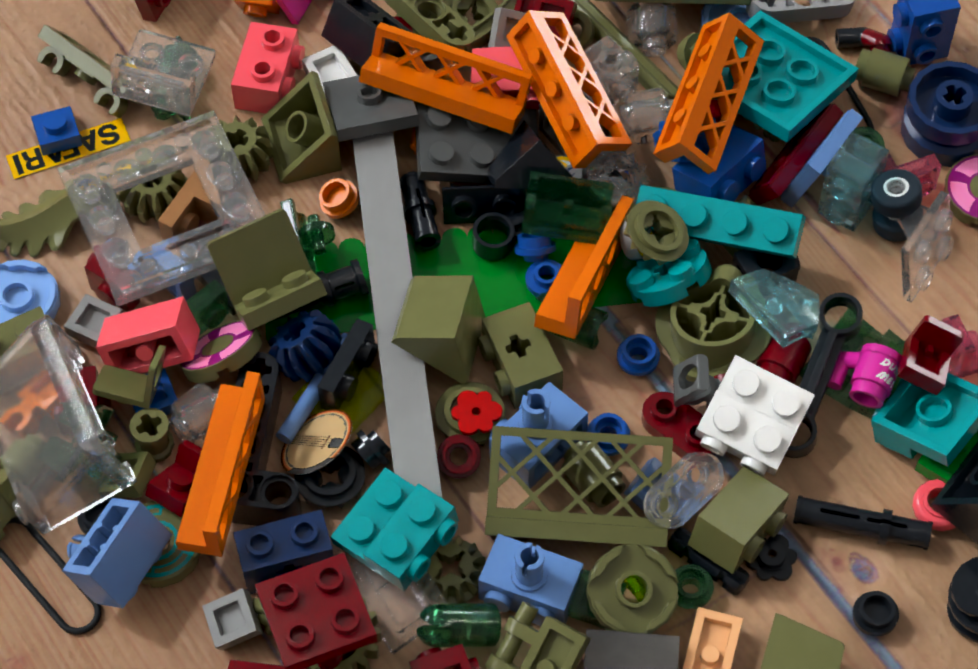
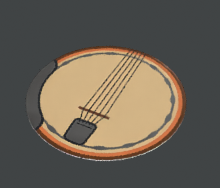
(317, 442)

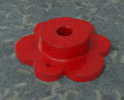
(472, 403)

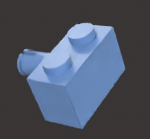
(540, 410)
(116, 552)
(529, 574)

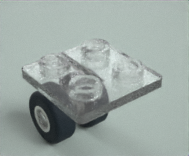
(901, 217)

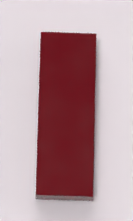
(794, 156)

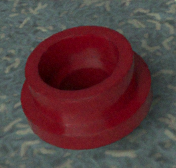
(469, 446)

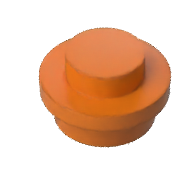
(338, 198)

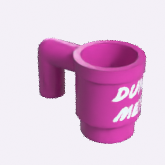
(873, 375)

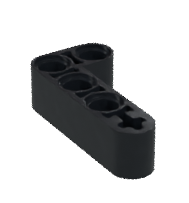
(258, 484)

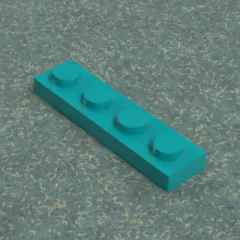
(733, 222)

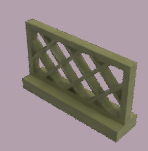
(573, 525)

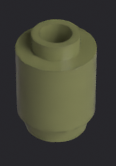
(884, 71)
(583, 476)

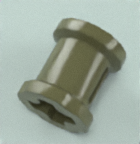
(152, 422)

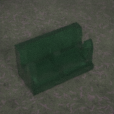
(566, 207)

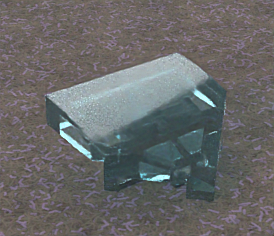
(778, 305)

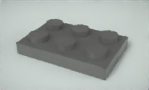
(459, 148)

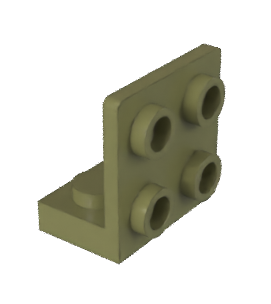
(265, 269)

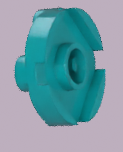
(668, 282)

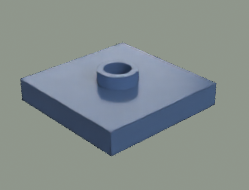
(821, 157)

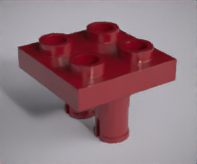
(316, 614)

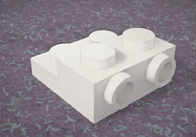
(753, 416)

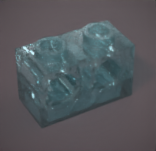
(849, 180)

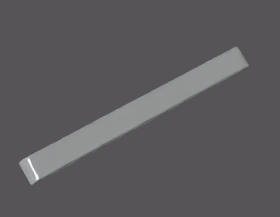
(390, 275)

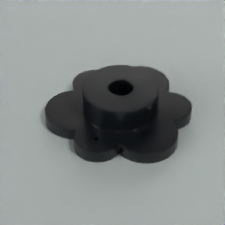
(778, 566)

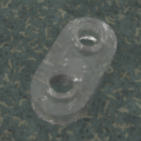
(682, 493)

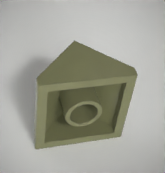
(303, 133)
(441, 323)

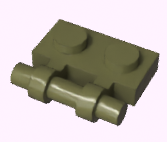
(551, 646)

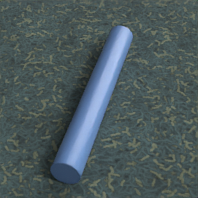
(302, 408)

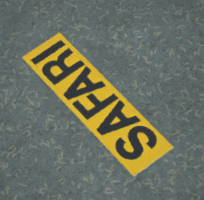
(92, 139)

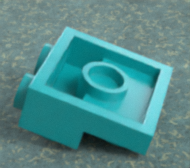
(928, 423)
(396, 529)

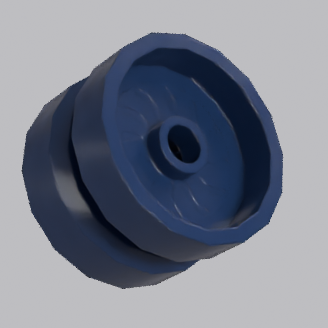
(942, 112)

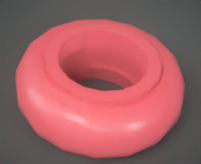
(922, 509)

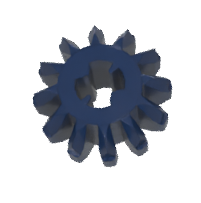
(305, 345)

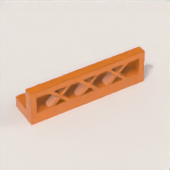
(703, 77)
(561, 87)
(445, 91)
(582, 278)
(221, 467)

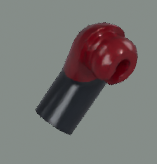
(862, 38)

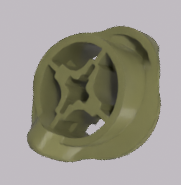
(710, 325)

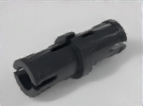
(420, 212)

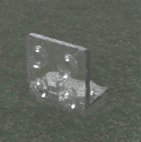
(162, 72)

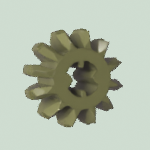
(250, 145)
(152, 196)

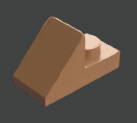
(186, 210)

